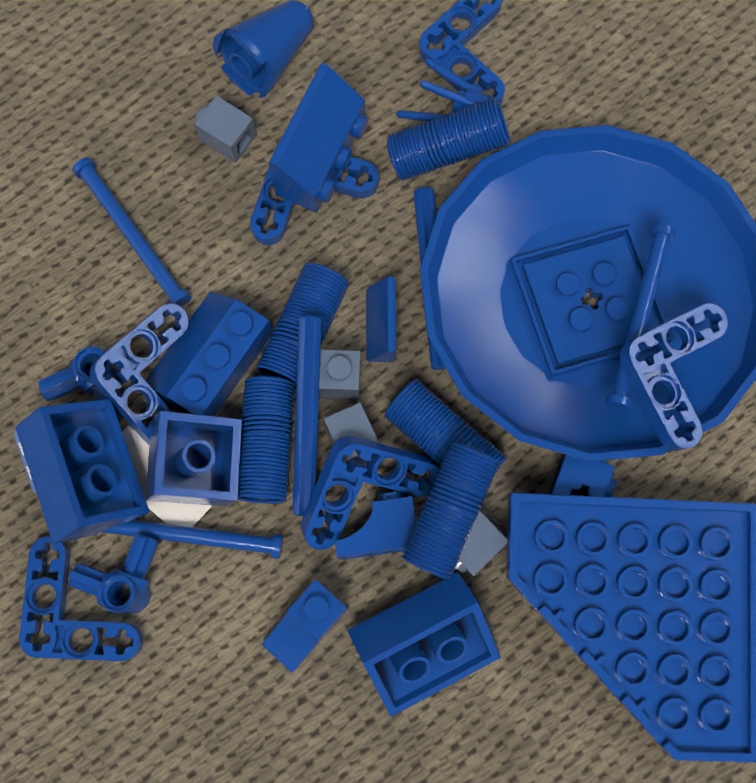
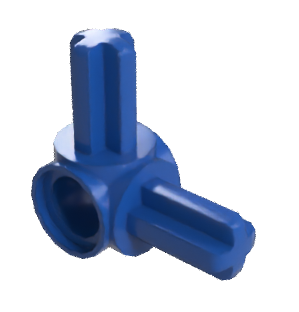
(78, 377)
(109, 586)

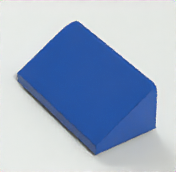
(381, 321)

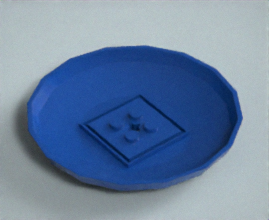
(575, 219)

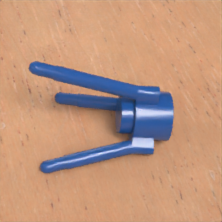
(471, 95)

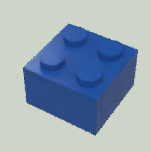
(193, 459)

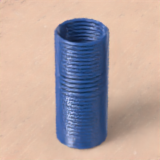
(459, 134)
(314, 293)
(434, 424)
(267, 449)
(452, 512)

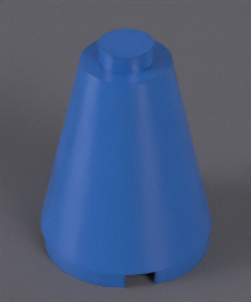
(263, 46)

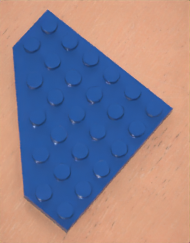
(652, 606)

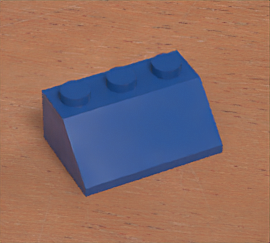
(318, 141)
(210, 355)
(81, 469)
(424, 643)

